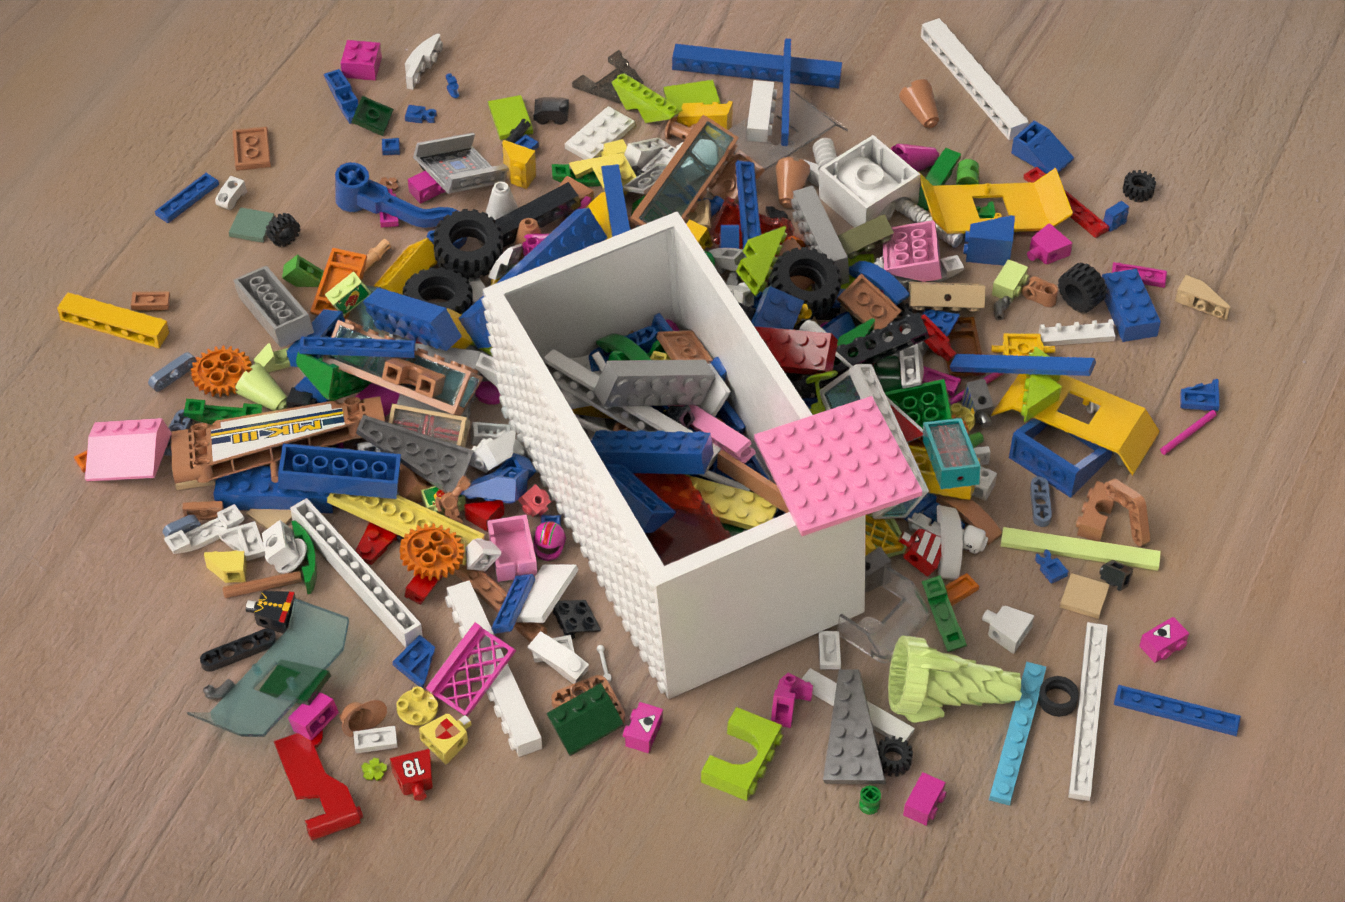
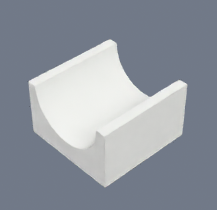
(866, 181)

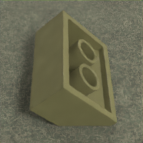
(866, 236)

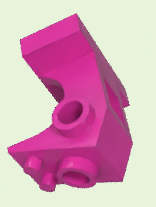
(787, 691)

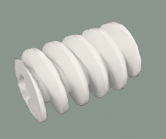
(824, 151)

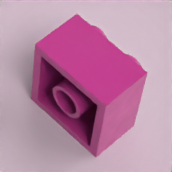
(361, 60)

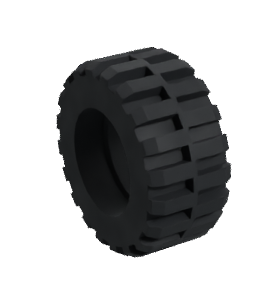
(472, 225)
(811, 265)
(441, 285)

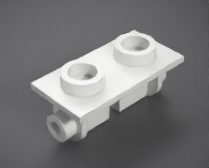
(920, 521)

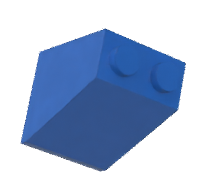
(990, 241)

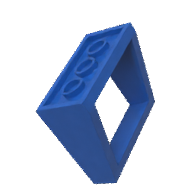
(1052, 467)

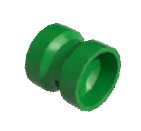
(870, 800)

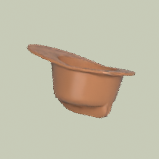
(362, 716)

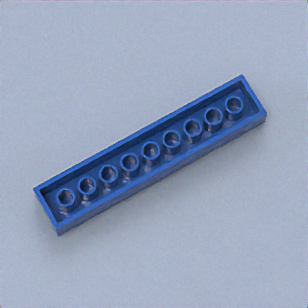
(572, 235)

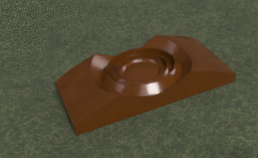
(964, 340)

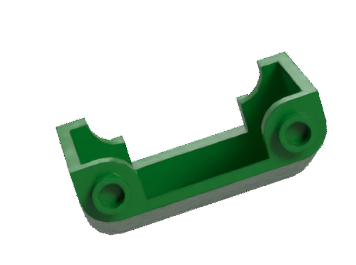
(328, 379)

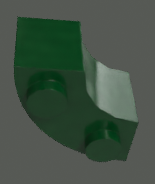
(888, 373)

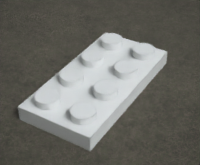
(604, 128)

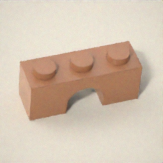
(404, 372)
(1092, 523)

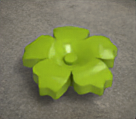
(374, 769)

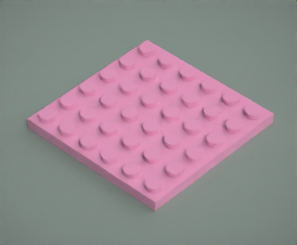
(837, 465)

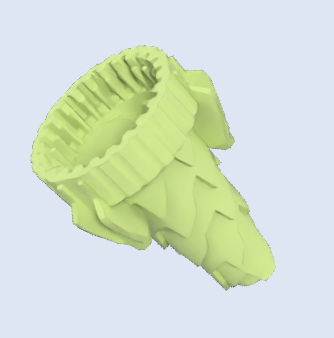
(927, 679)

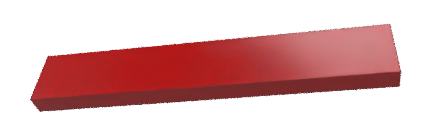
(1081, 214)

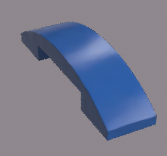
(881, 279)

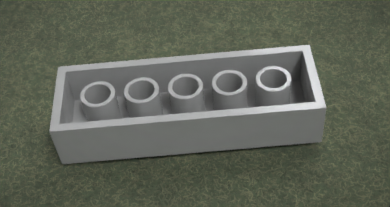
(818, 229)
(273, 306)
(654, 382)

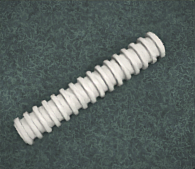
(918, 215)

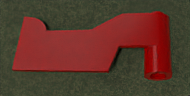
(311, 781)

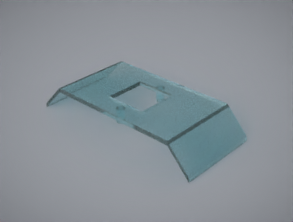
(306, 647)

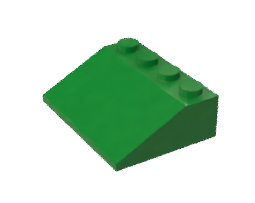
(923, 402)

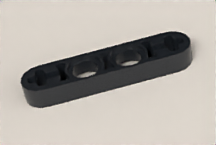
(237, 647)

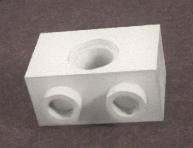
(279, 544)

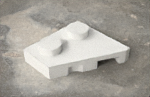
(245, 539)

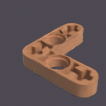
(1137, 509)
(586, 685)

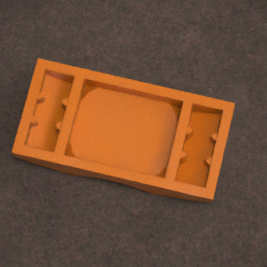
(338, 267)

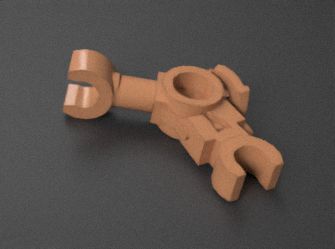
(450, 500)

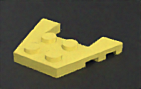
(586, 166)

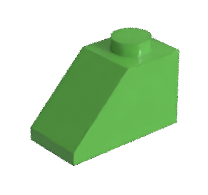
(302, 273)

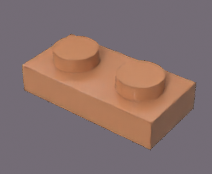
(150, 301)
(203, 510)

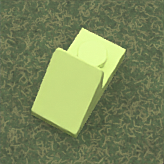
(273, 360)

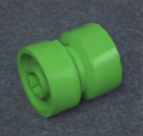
(967, 172)

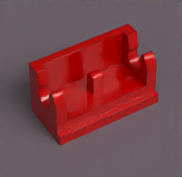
(419, 588)

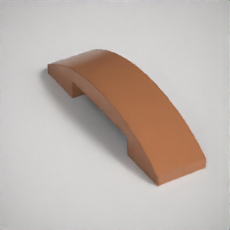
(972, 514)

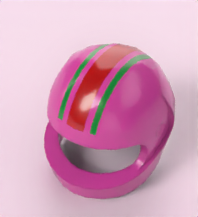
(549, 536)

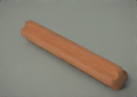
(262, 584)

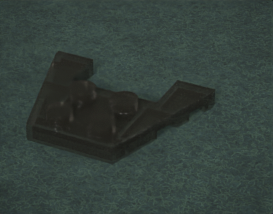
(604, 87)

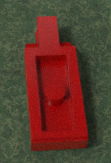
(938, 340)

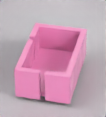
(516, 547)

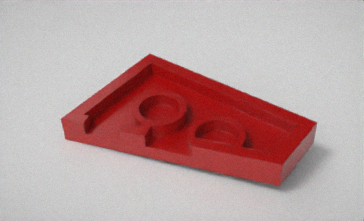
(374, 543)

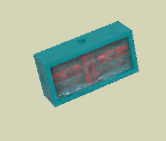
(951, 453)

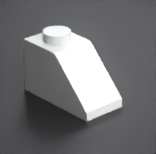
(481, 554)

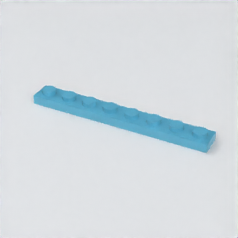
(1017, 734)

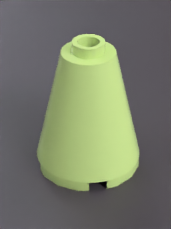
(261, 388)

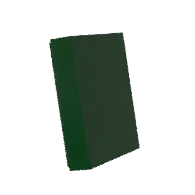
(372, 115)

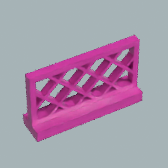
(460, 657)

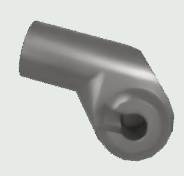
(1000, 306)
(217, 693)

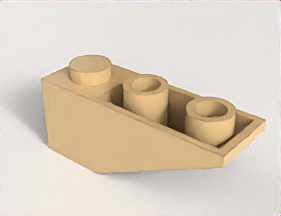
(1201, 297)

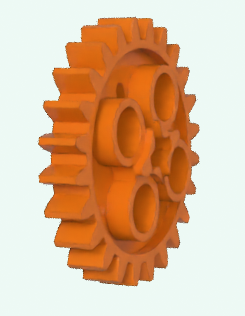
(220, 370)
(431, 551)

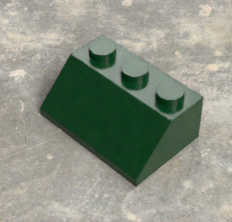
(585, 719)

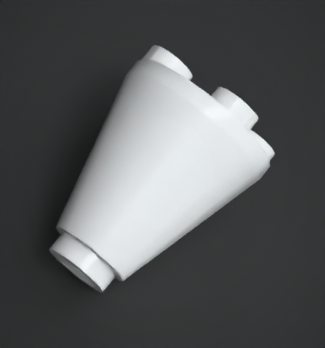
(501, 201)

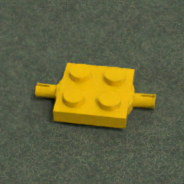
(1021, 345)

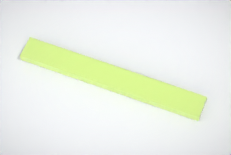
(1080, 548)

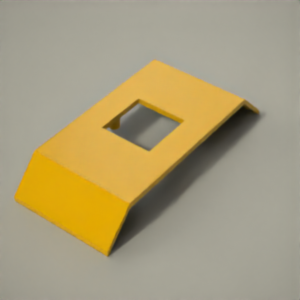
(1030, 203)
(1116, 425)

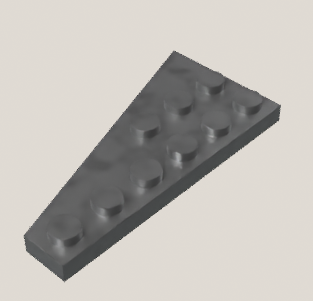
(427, 456)
(852, 741)

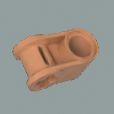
(1042, 291)

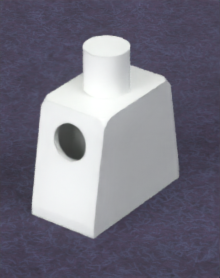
(1008, 626)

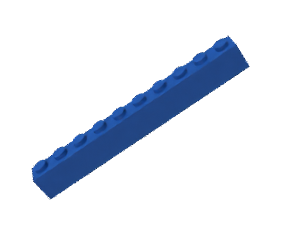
(755, 65)

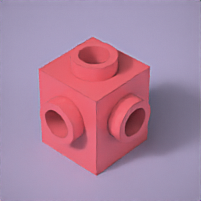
(535, 501)

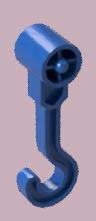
(357, 192)

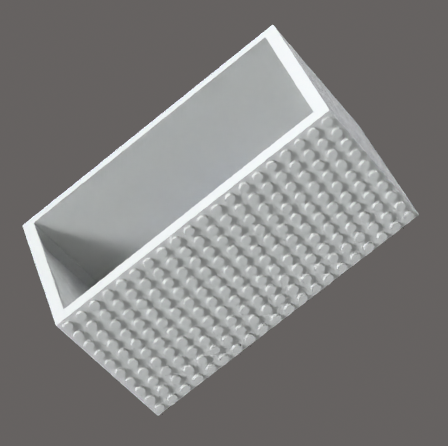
(732, 597)

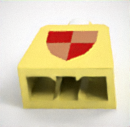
(445, 736)

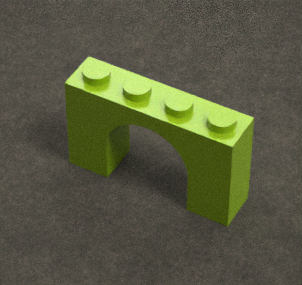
(742, 779)

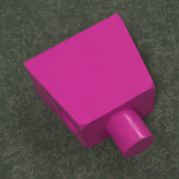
(1049, 245)

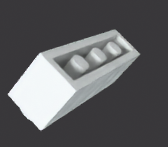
(760, 111)

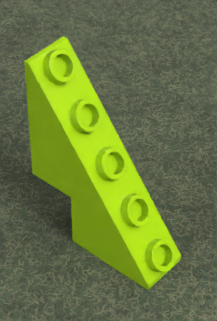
(649, 103)
(760, 256)
(1041, 392)

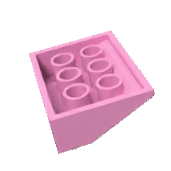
(914, 252)
(126, 449)

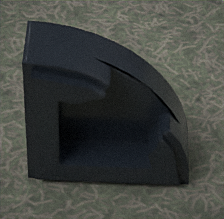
(773, 213)

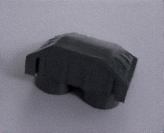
(551, 109)

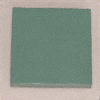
(250, 224)

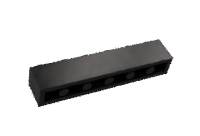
(543, 209)

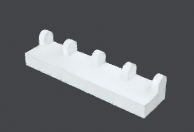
(1077, 333)

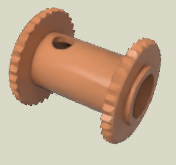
(677, 129)

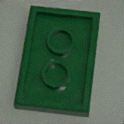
(277, 684)

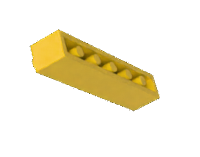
(113, 320)

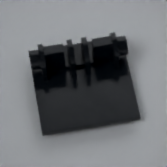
(575, 617)

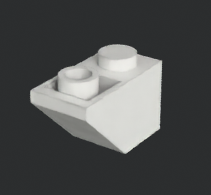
(498, 450)

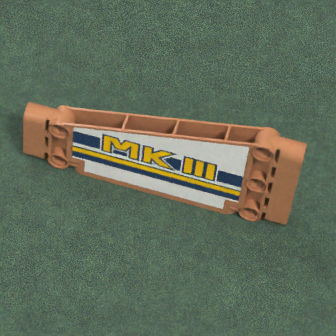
(258, 439)

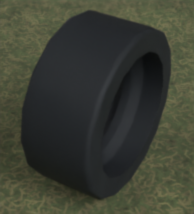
(1064, 684)

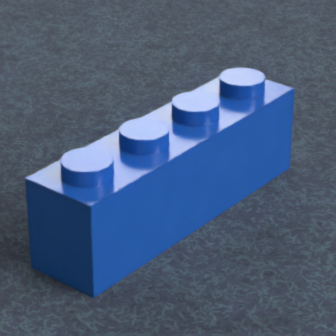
(322, 326)

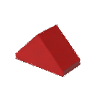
(482, 512)

